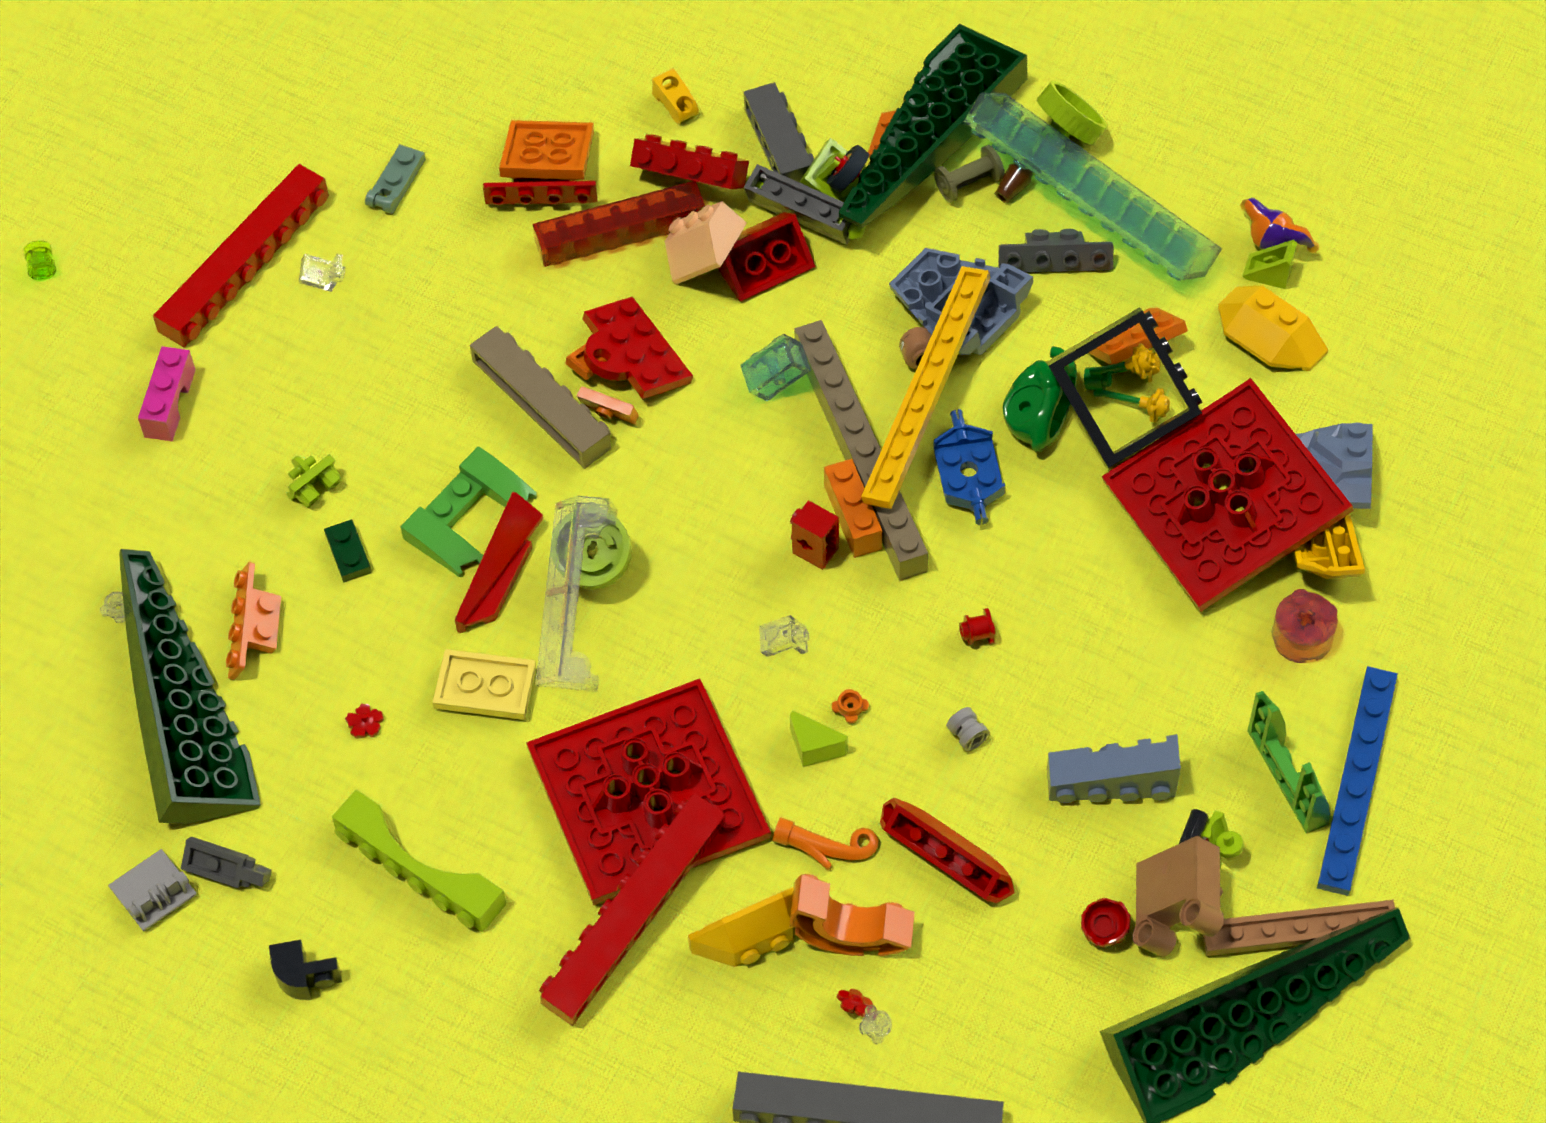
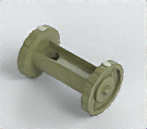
(950, 182)

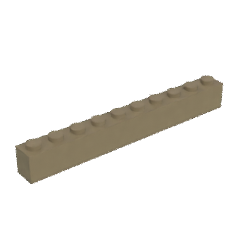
(858, 443)

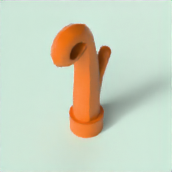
(818, 846)

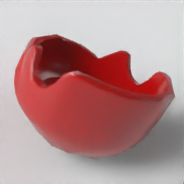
(1105, 922)

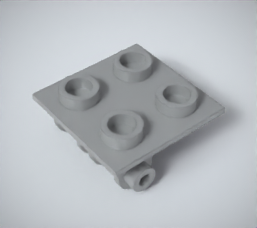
(152, 889)

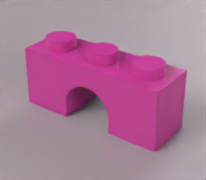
(170, 376)

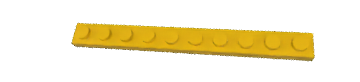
(925, 388)

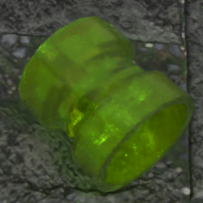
(39, 260)

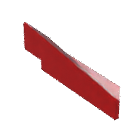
(500, 563)

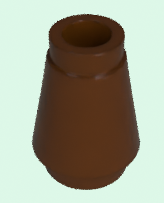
(1013, 182)

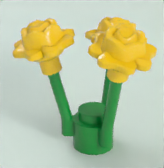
(1143, 363)

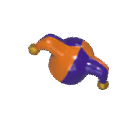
(1275, 227)

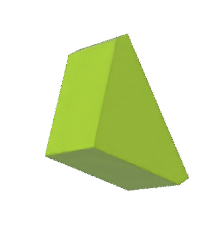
(1271, 265)
(816, 741)

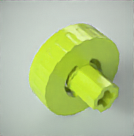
(1071, 113)
(609, 562)

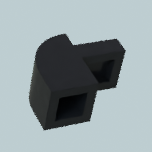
(297, 975)

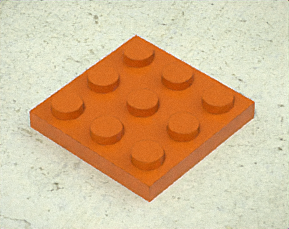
(546, 150)

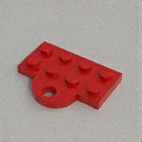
(632, 349)

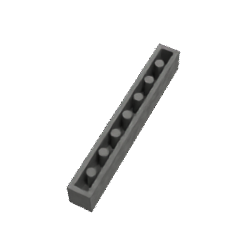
(797, 1100)

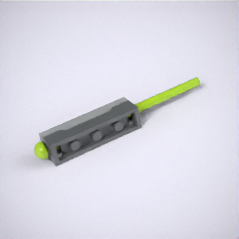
(810, 206)

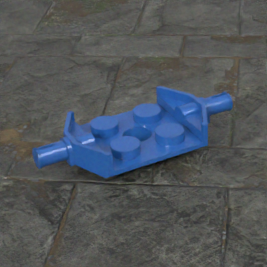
(968, 448)

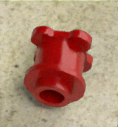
(978, 628)

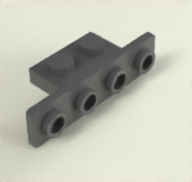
(1057, 252)

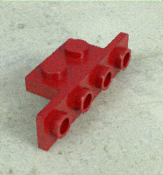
(538, 191)

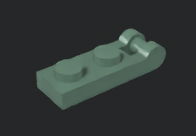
(395, 179)

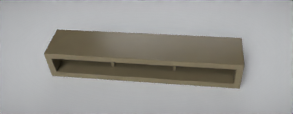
(541, 396)

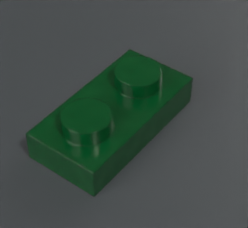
(347, 550)

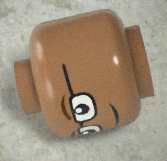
(913, 345)

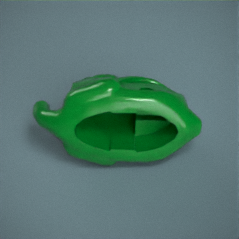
(1037, 404)

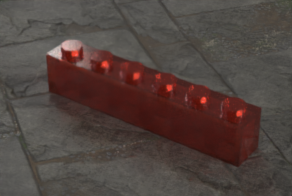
(614, 223)

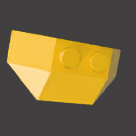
(1271, 328)
(1332, 552)
(747, 933)

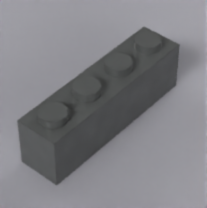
(777, 131)

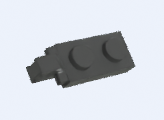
(223, 864)

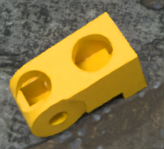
(674, 96)

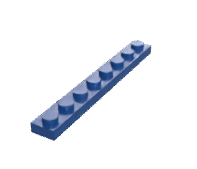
(1357, 781)

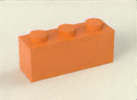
(855, 518)

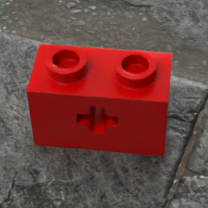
(814, 534)

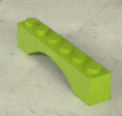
(467, 895)

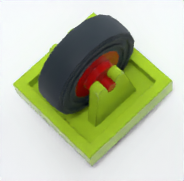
(836, 169)

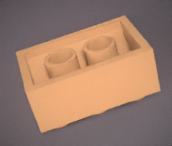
(702, 241)

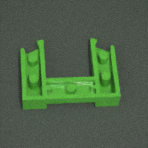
(431, 527)
(1299, 788)

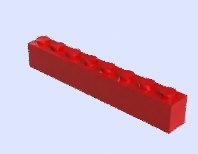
(241, 255)
(632, 909)

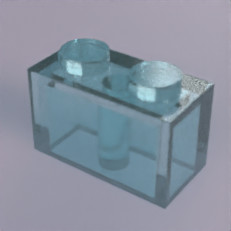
(775, 367)

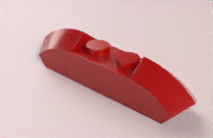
(946, 850)

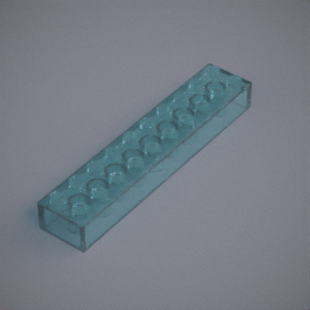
(1092, 186)

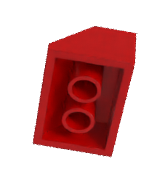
(766, 256)

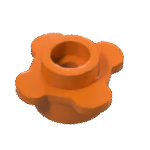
(850, 697)

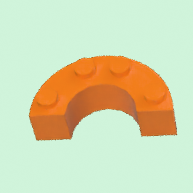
(845, 926)

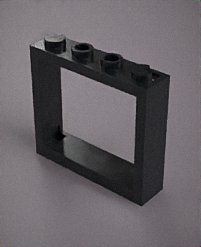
(1162, 349)

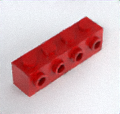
(689, 163)

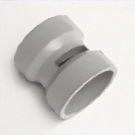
(967, 729)

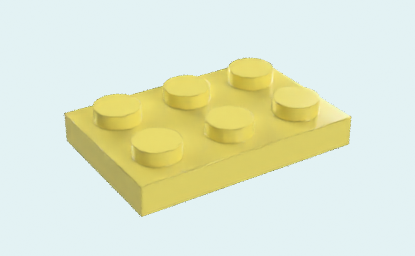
(484, 684)

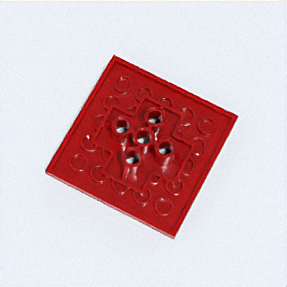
(1211, 544)
(594, 760)

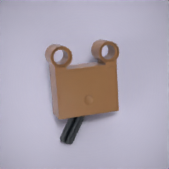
(1178, 888)

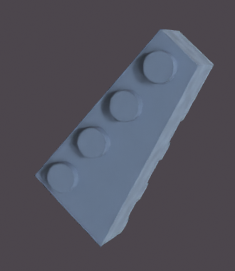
(1115, 772)

